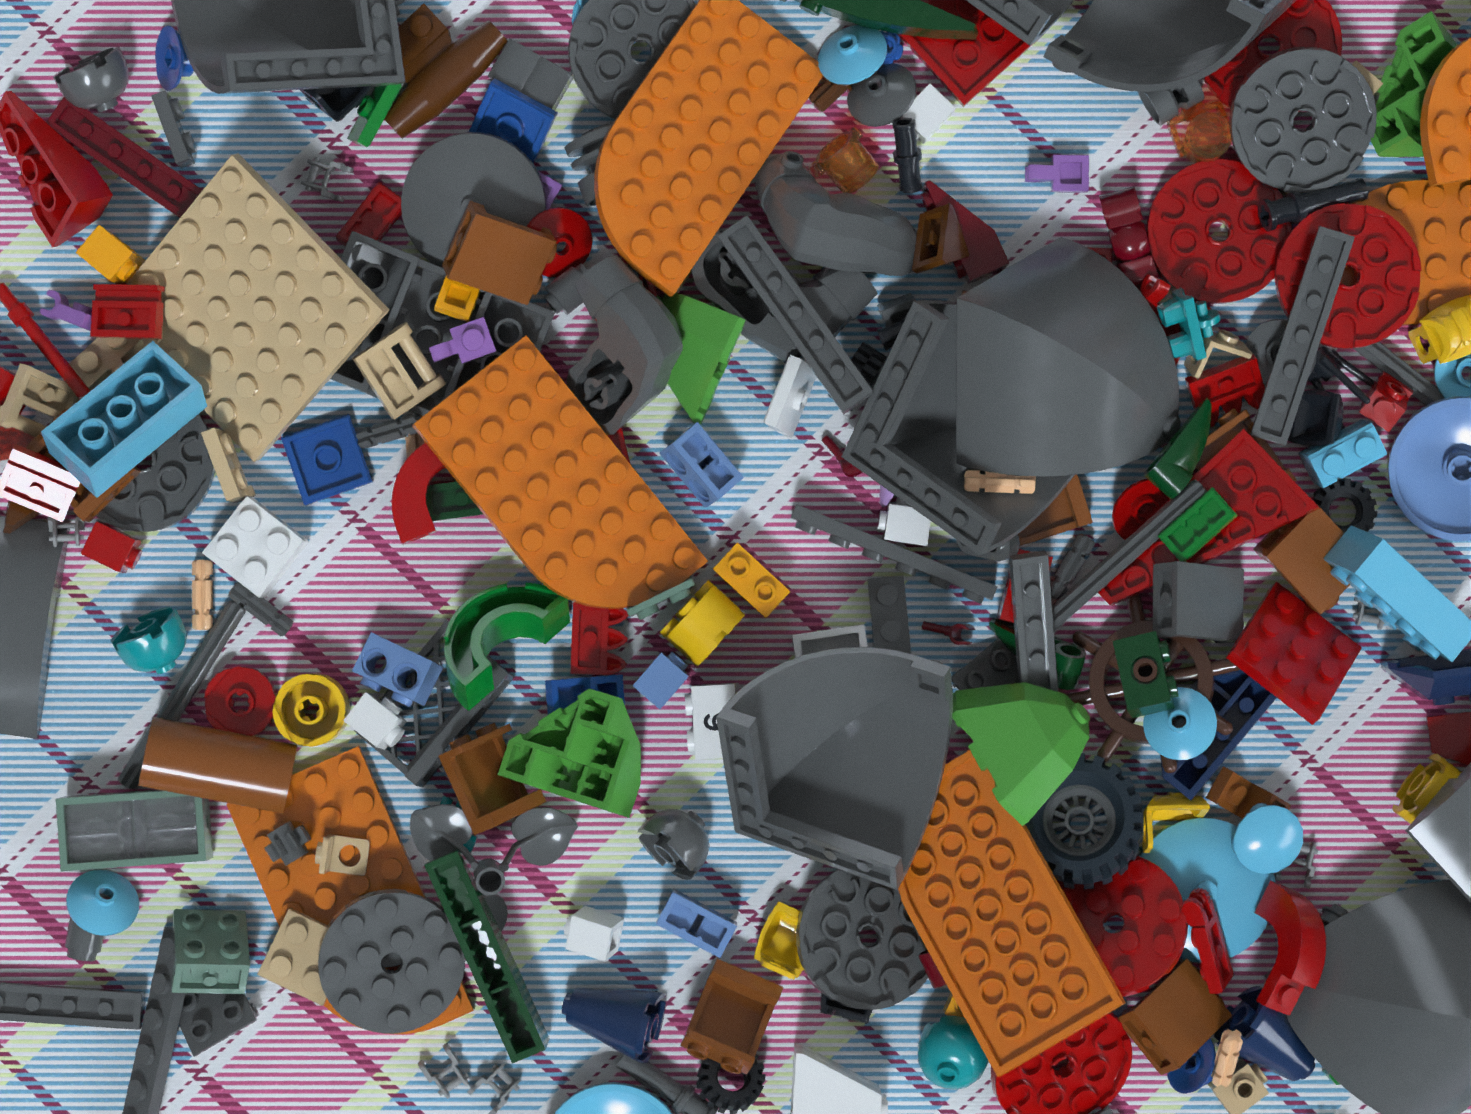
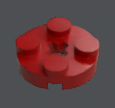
(240, 681)

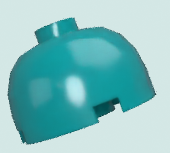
(153, 642)
(951, 1053)

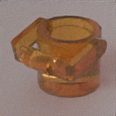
(1206, 134)
(845, 162)

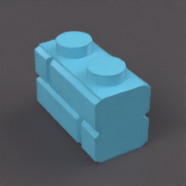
(1351, 451)

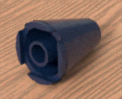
(618, 1018)
(1268, 1038)

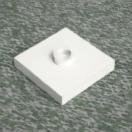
(790, 396)

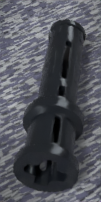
(1297, 206)

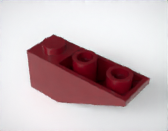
(981, 240)

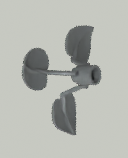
(539, 833)

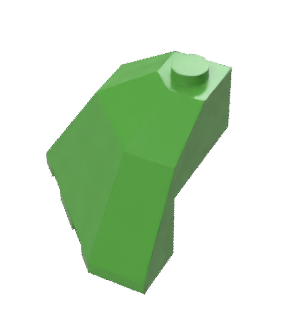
(1401, 96)
(707, 347)
(1024, 740)
(581, 754)

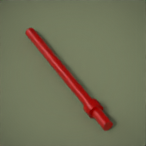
(22, 316)

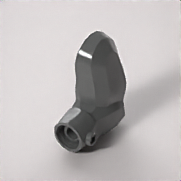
(832, 228)
(833, 294)
(633, 349)

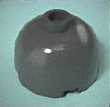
(95, 80)
(676, 839)

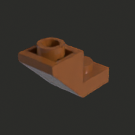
(1239, 794)

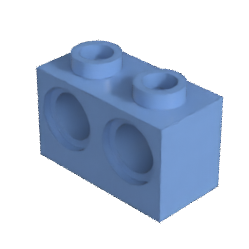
(701, 465)
(399, 665)
(662, 678)
(696, 923)

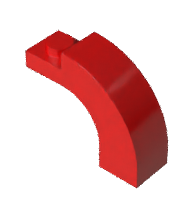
(409, 495)
(1299, 946)

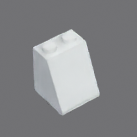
(830, 1088)

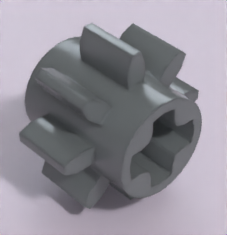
(287, 843)

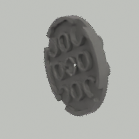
(603, 42)
(1269, 101)
(167, 489)
(833, 950)
(382, 997)

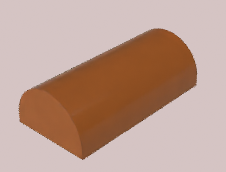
(217, 765)

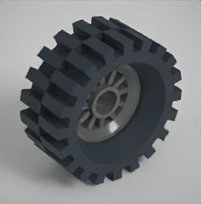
(1119, 840)

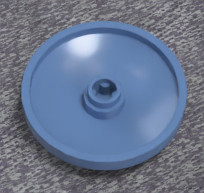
(1433, 468)

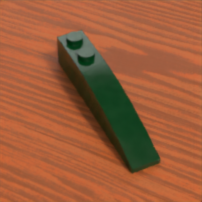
(895, 16)
(488, 957)

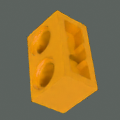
(110, 256)
(751, 580)

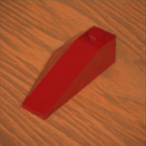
(60, 180)

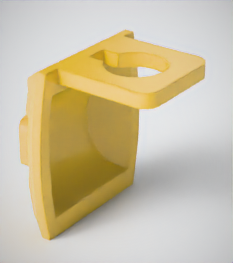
(1446, 330)
(1170, 807)
(777, 942)

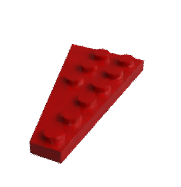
(1251, 486)

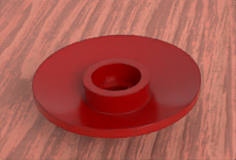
(569, 228)
(1128, 515)

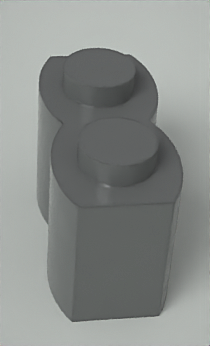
(531, 74)

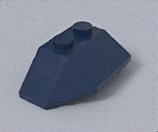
(1433, 678)
(1236, 700)

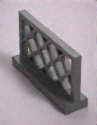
(456, 725)

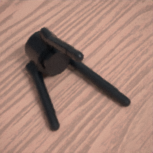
(1329, 364)

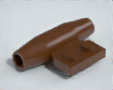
(438, 68)

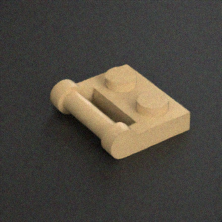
(390, 378)
(37, 392)
(227, 465)

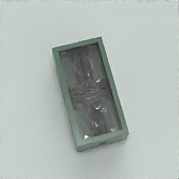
(132, 829)

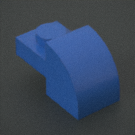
(564, 692)

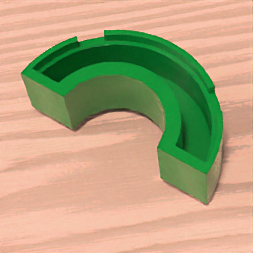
(487, 621)

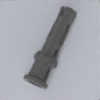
(682, 1098)

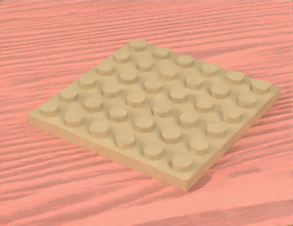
(255, 305)

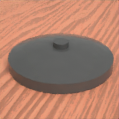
(461, 171)

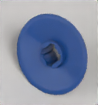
(171, 59)
(1195, 1071)

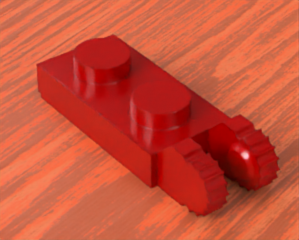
(1208, 939)

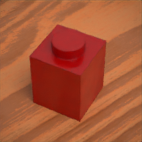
(112, 548)

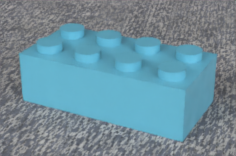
(124, 419)
(1400, 594)

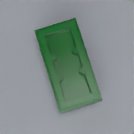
(372, 113)
(1197, 525)

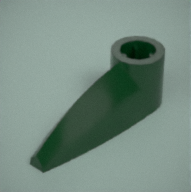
(1177, 460)
(1068, 655)

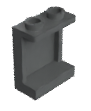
(1198, 601)

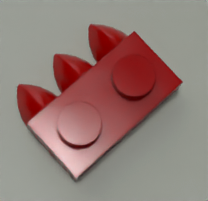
(1227, 385)
(594, 638)

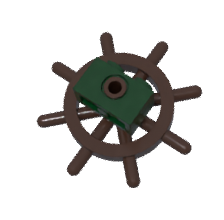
(1144, 677)

